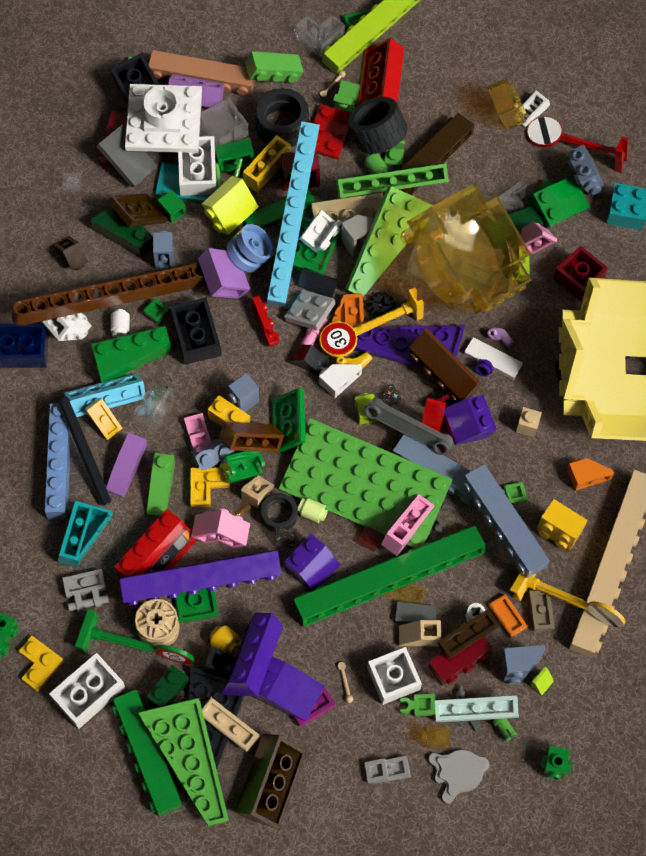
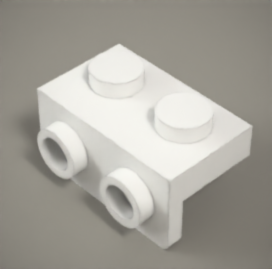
(320, 232)

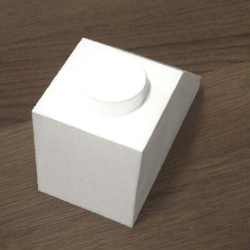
(339, 377)

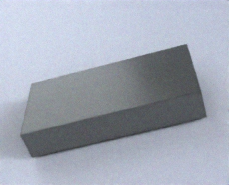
(412, 612)

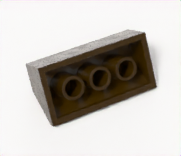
(271, 781)

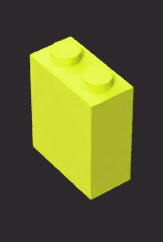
(230, 205)

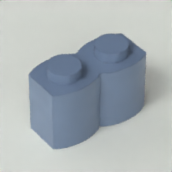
(209, 455)

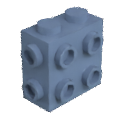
(585, 171)

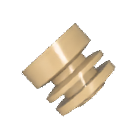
(167, 628)

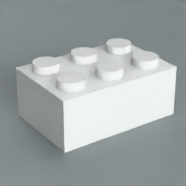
(198, 169)
(87, 690)

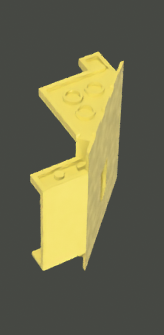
(594, 359)

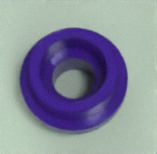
(484, 367)

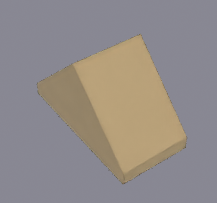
(256, 491)

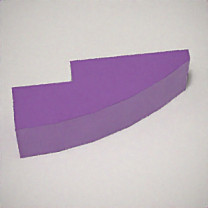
(126, 464)

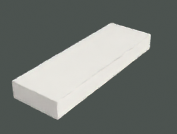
(501, 362)

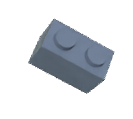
(163, 250)
(244, 393)

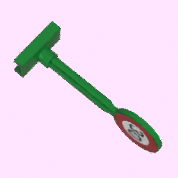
(90, 632)

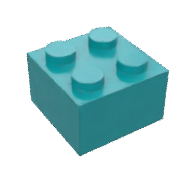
(627, 206)

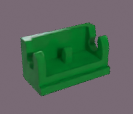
(242, 466)

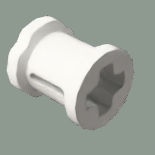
(475, 607)

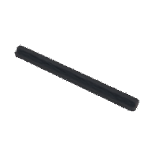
(84, 451)

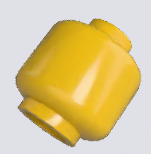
(224, 639)

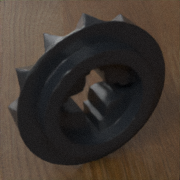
(373, 307)

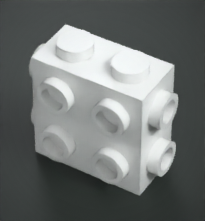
(69, 327)

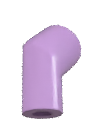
(500, 335)

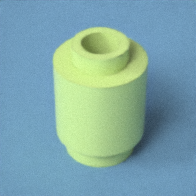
(312, 510)

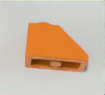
(588, 473)

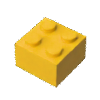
(561, 525)

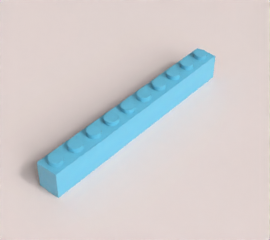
(293, 214)

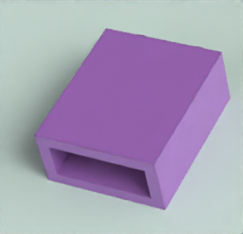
(222, 275)

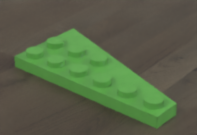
(384, 238)
(186, 746)

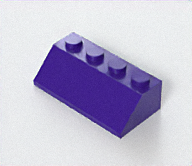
(253, 656)

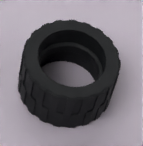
(280, 100)
(377, 125)

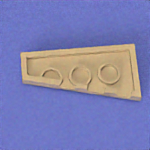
(342, 208)

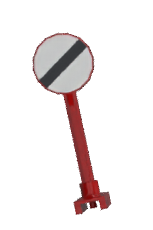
(548, 131)

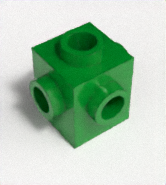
(558, 756)

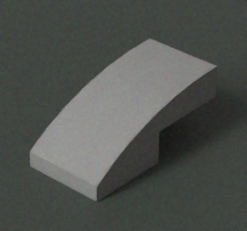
(387, 770)

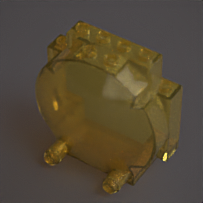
(469, 251)

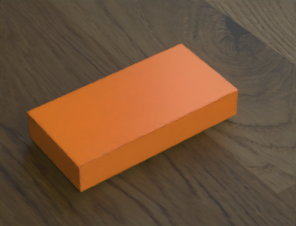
(508, 615)

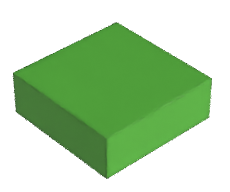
(515, 492)

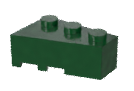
(112, 226)

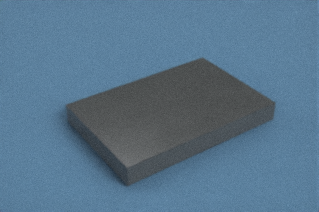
(130, 164)

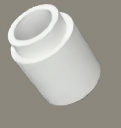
(120, 323)

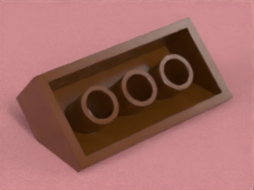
(443, 367)

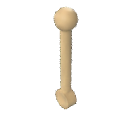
(323, 94)
(341, 666)

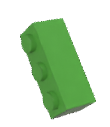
(274, 67)

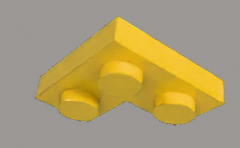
(201, 484)
(44, 662)

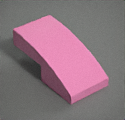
(197, 430)

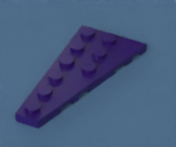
(396, 342)

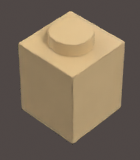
(528, 422)

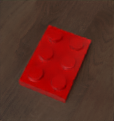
(332, 131)

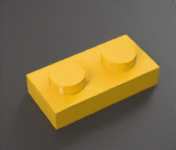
(103, 418)

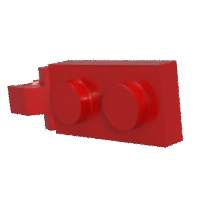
(265, 324)

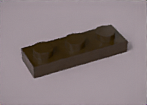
(468, 634)

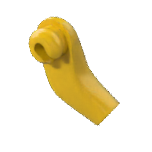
(361, 360)

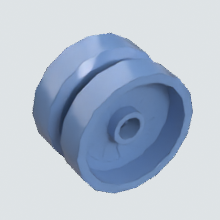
(250, 248)

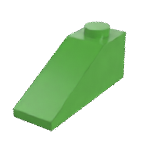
(160, 483)

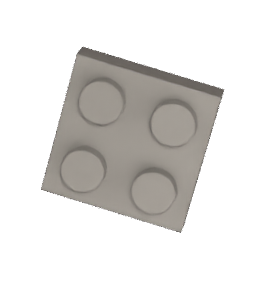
(309, 310)

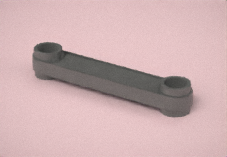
(409, 426)

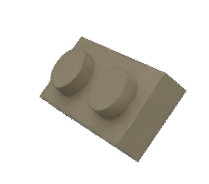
(541, 611)

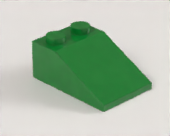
(559, 201)

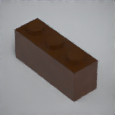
(251, 437)

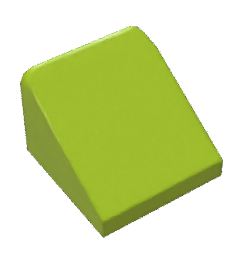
(542, 681)

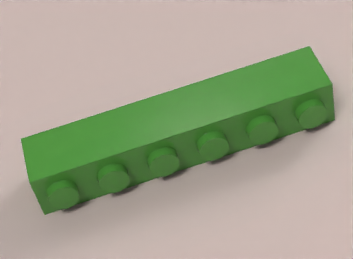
(397, 179)

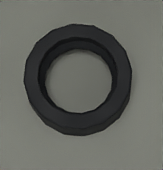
(279, 498)

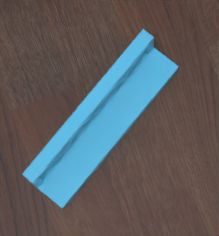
(113, 393)

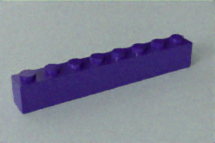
(199, 576)

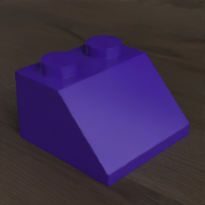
(469, 420)
(312, 563)

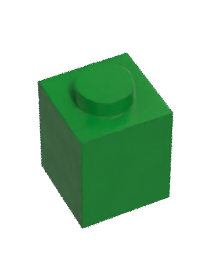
(172, 206)

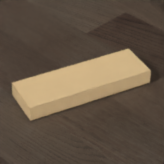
(229, 725)

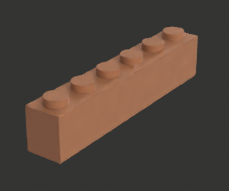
(233, 76)

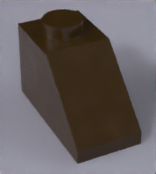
(71, 253)

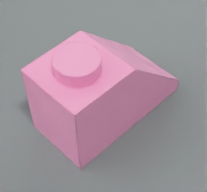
(537, 237)

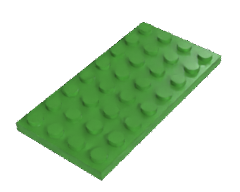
(362, 480)

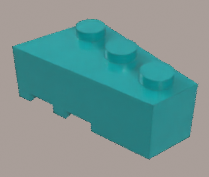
(82, 532)

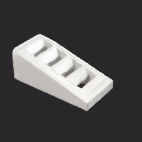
(544, 104)

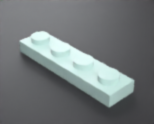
(476, 709)

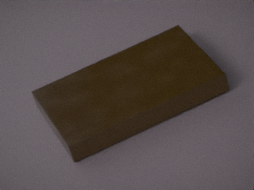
(138, 210)

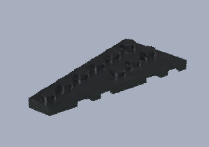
(207, 685)

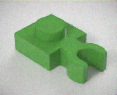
(422, 705)

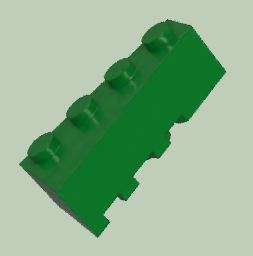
(130, 352)

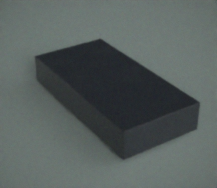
(317, 282)

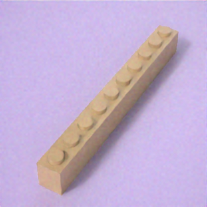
(612, 565)

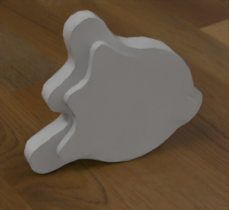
(459, 771)

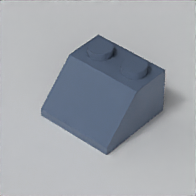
(519, 661)

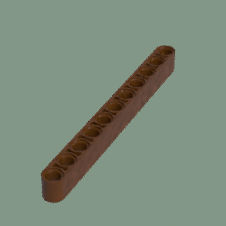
(121, 292)

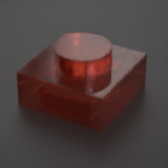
(370, 538)

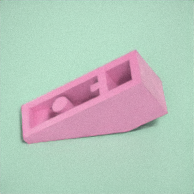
(407, 525)

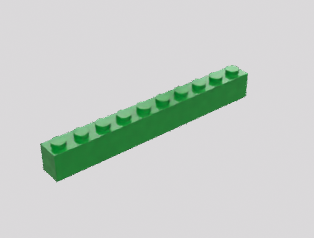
(389, 576)

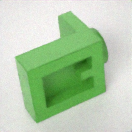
(394, 156)

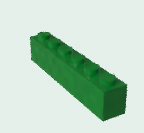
(148, 755)

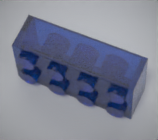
(23, 346)

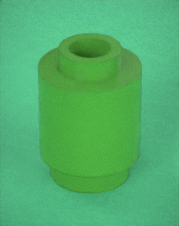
(375, 164)

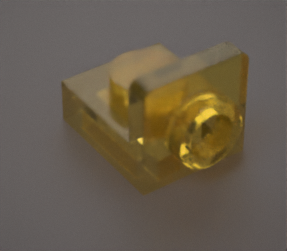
(436, 737)

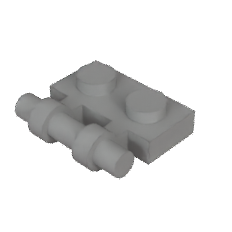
(85, 584)

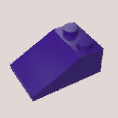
(289, 689)

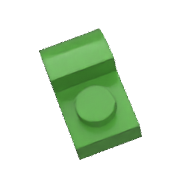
(346, 96)

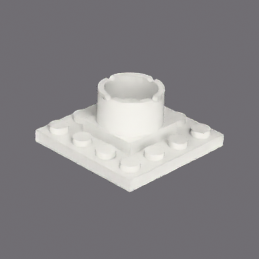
(163, 118)

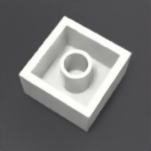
(394, 675)

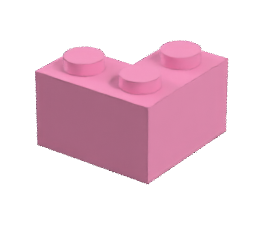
(221, 527)

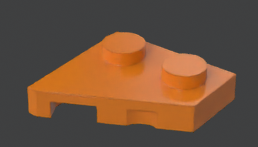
(350, 310)

